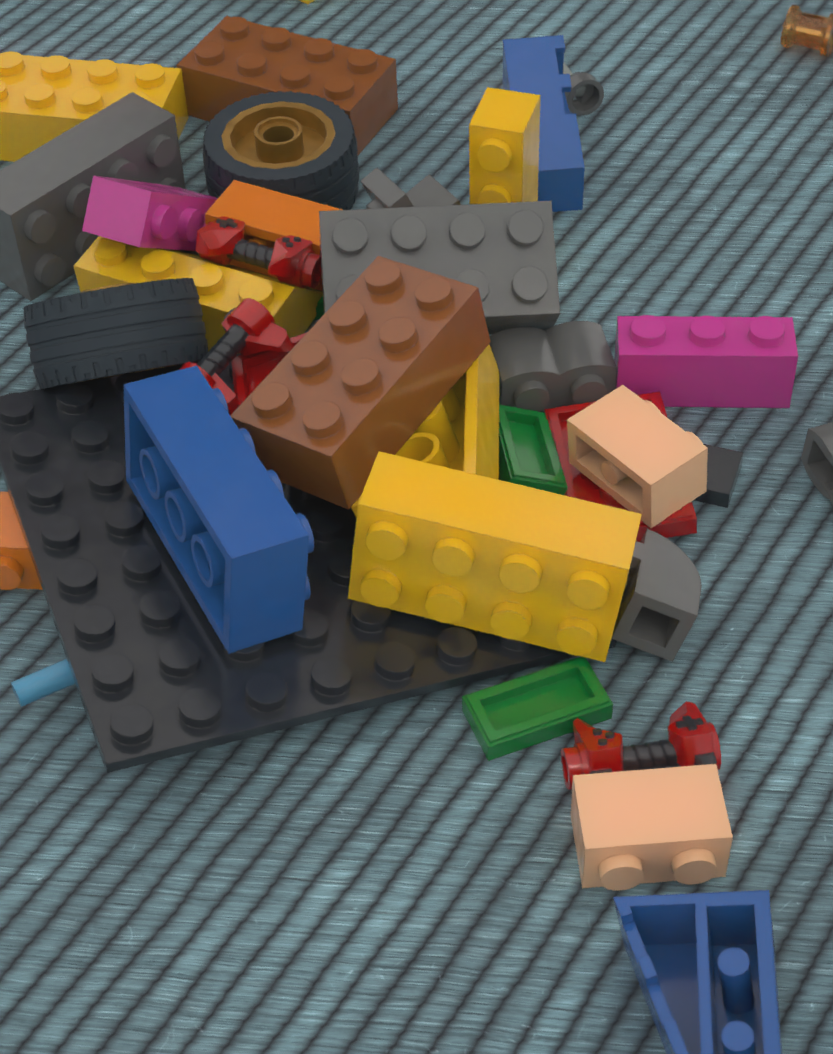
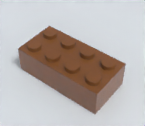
(255, 59)
(364, 378)

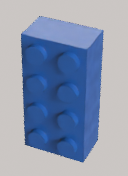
(216, 508)

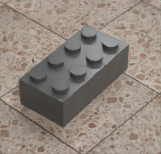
(50, 188)
(492, 246)

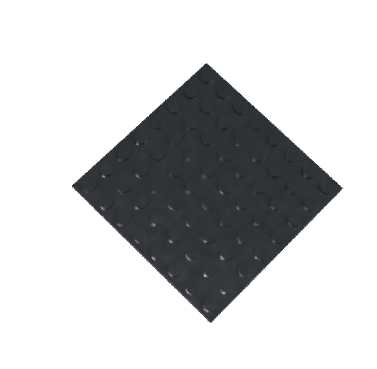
(138, 637)

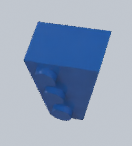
(536, 68)
(706, 969)

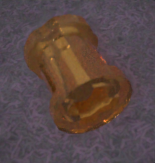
(808, 31)

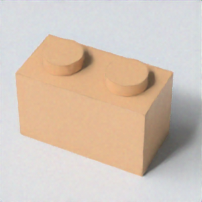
(637, 455)
(650, 827)

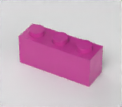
(145, 213)
(708, 359)

